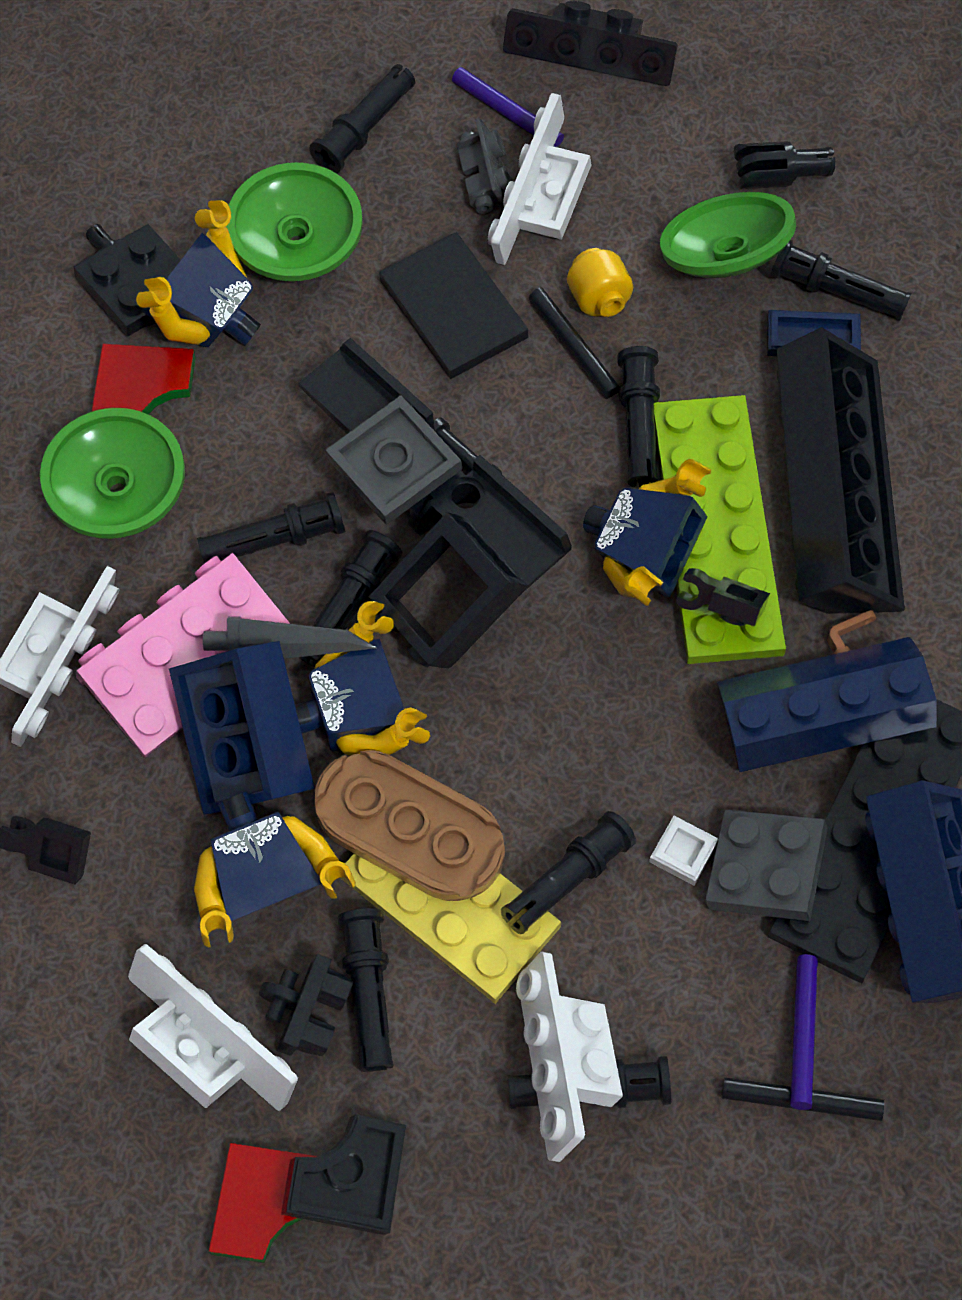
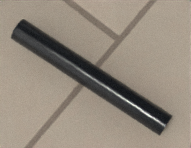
(574, 343)
(821, 1100)

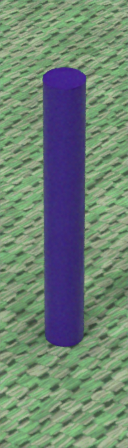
(497, 101)
(804, 1032)

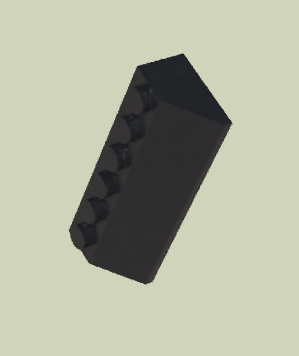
(838, 477)

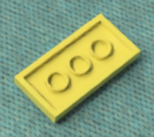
(462, 933)

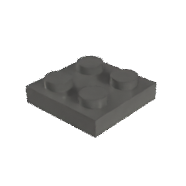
(393, 459)
(767, 865)

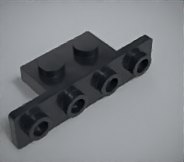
(591, 41)

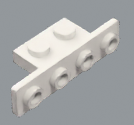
(544, 188)
(44, 646)
(199, 1041)
(568, 1055)

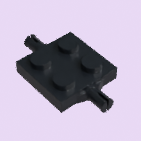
(119, 273)

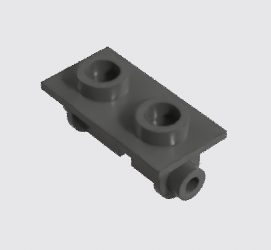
(483, 153)

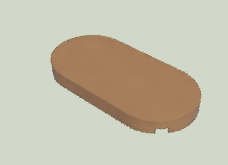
(410, 825)

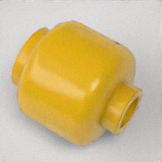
(599, 282)

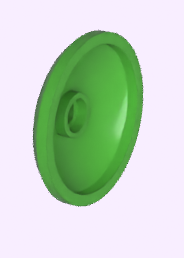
(290, 203)
(728, 234)
(109, 450)

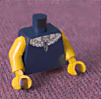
(203, 288)
(650, 532)
(358, 696)
(259, 865)

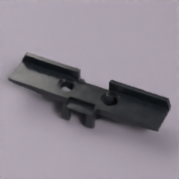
(355, 387)

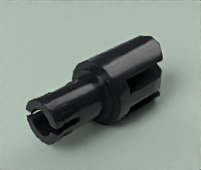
(779, 164)

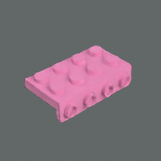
(133, 672)

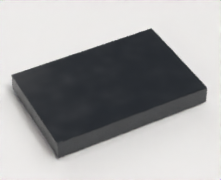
(453, 305)

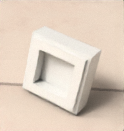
(683, 850)

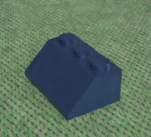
(241, 726)

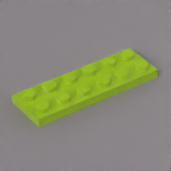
(735, 532)

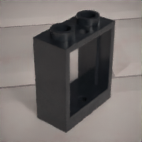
(502, 590)

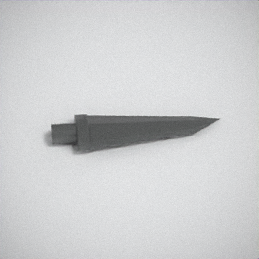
(293, 638)

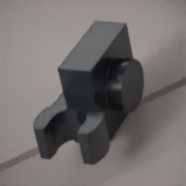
(733, 600)
(53, 846)

